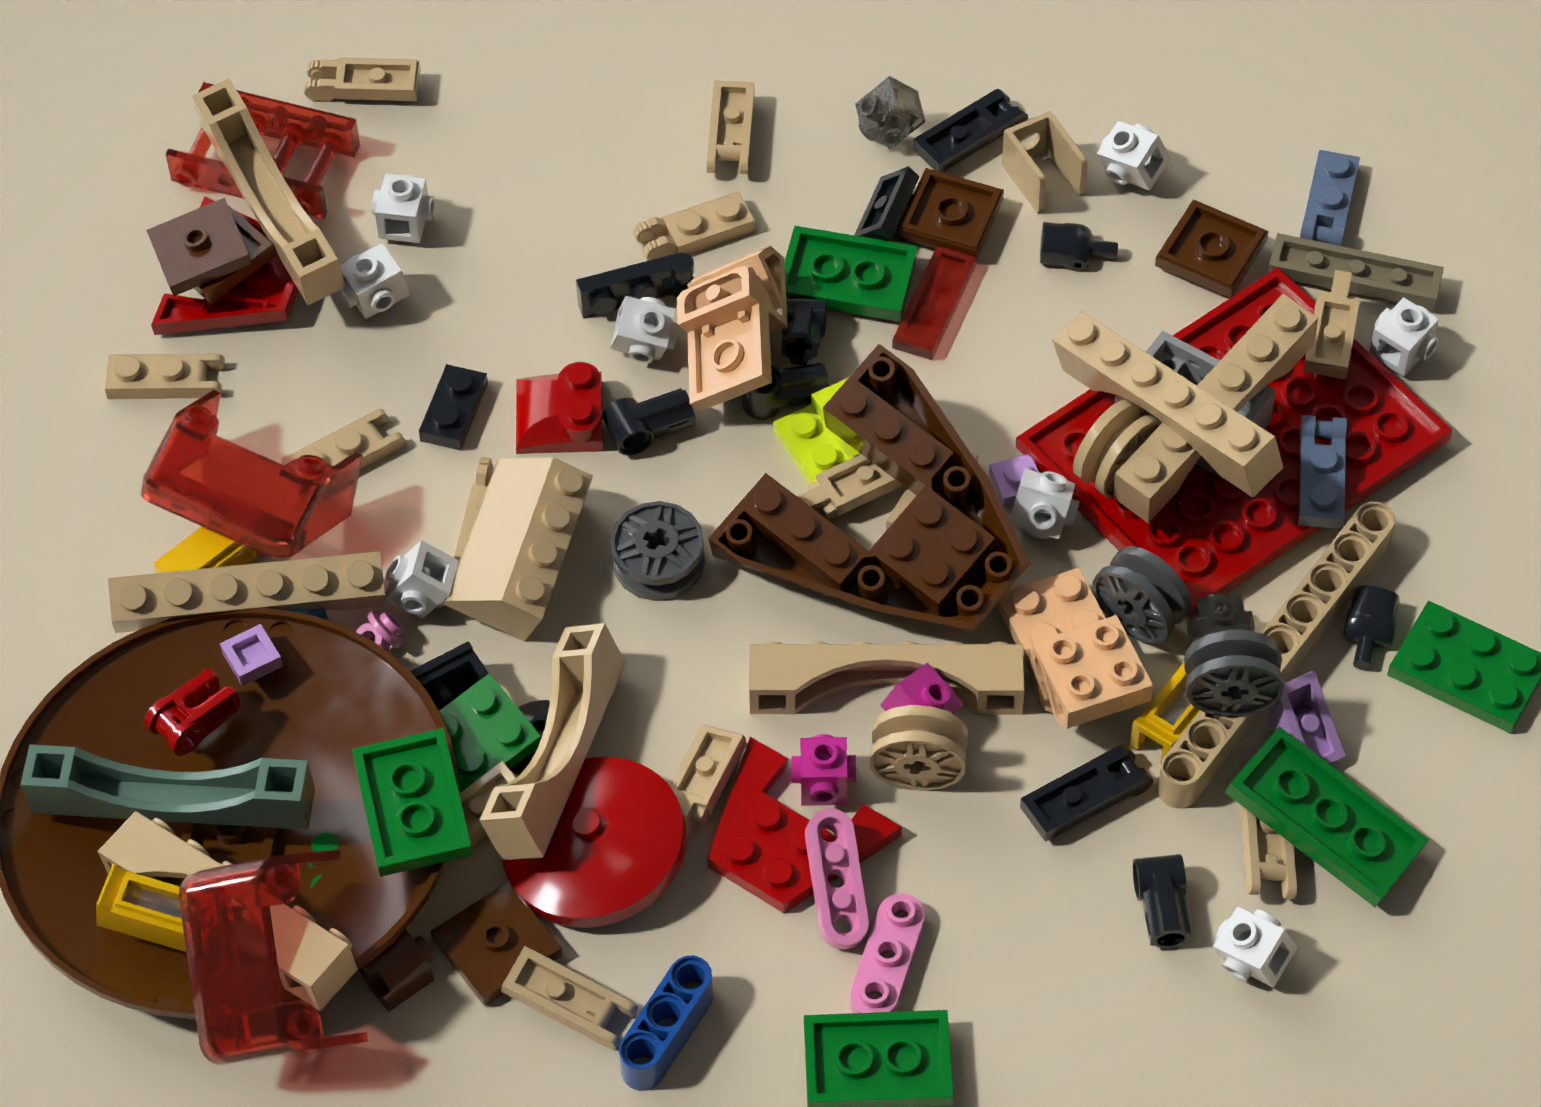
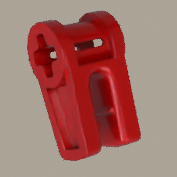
(192, 712)

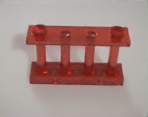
(282, 121)

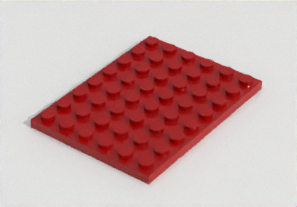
(1210, 526)

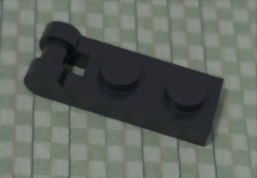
(968, 130)
(651, 278)
(1085, 792)

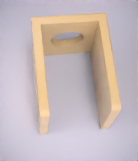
(1051, 139)

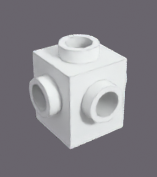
(1133, 155)
(402, 208)
(373, 281)
(644, 329)
(1404, 336)
(1044, 504)
(421, 579)
(1254, 946)

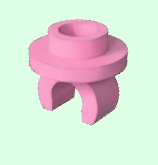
(384, 628)

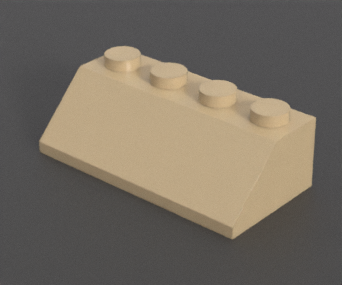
(518, 543)

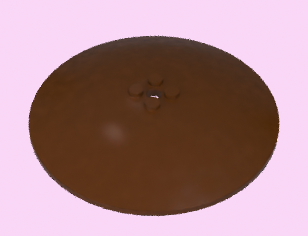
(319, 706)

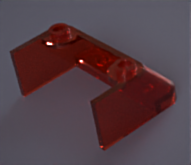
(242, 492)
(237, 965)

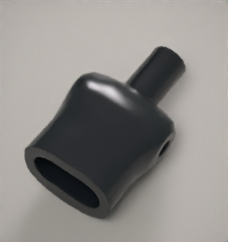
(1072, 246)
(1371, 622)

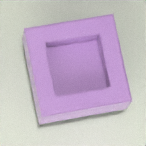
(1007, 477)
(251, 655)

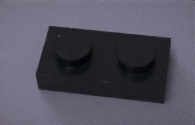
(888, 205)
(453, 407)

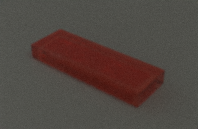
(934, 303)

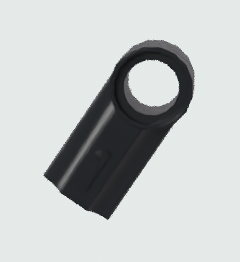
(805, 329)
(788, 388)
(637, 424)
(1162, 888)

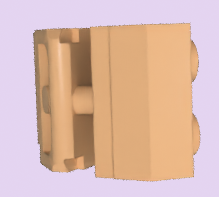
(730, 326)
(1075, 655)

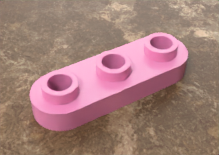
(840, 859)
(890, 974)

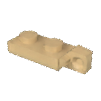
(1335, 329)
(848, 487)
(706, 772)

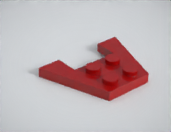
(258, 299)
(764, 842)

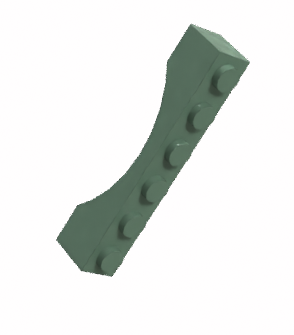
(86, 785)

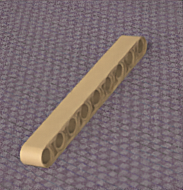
(1293, 637)

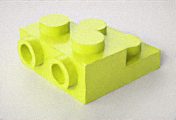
(808, 439)

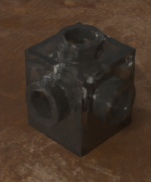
(890, 112)
(1218, 613)

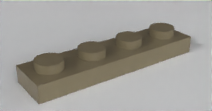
(1371, 272)

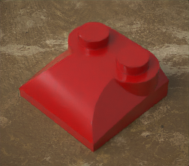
(560, 411)

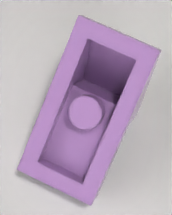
(1307, 717)

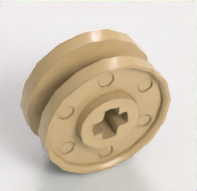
(1111, 444)
(918, 747)

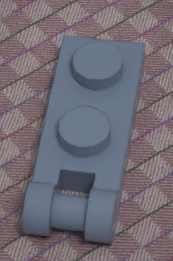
(1330, 197)
(1322, 473)

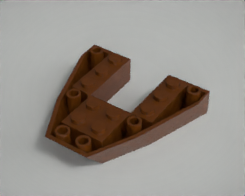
(939, 559)

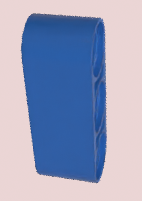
(660, 1042)

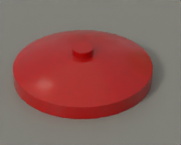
(609, 850)

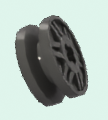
(657, 550)
(1142, 594)
(1233, 673)

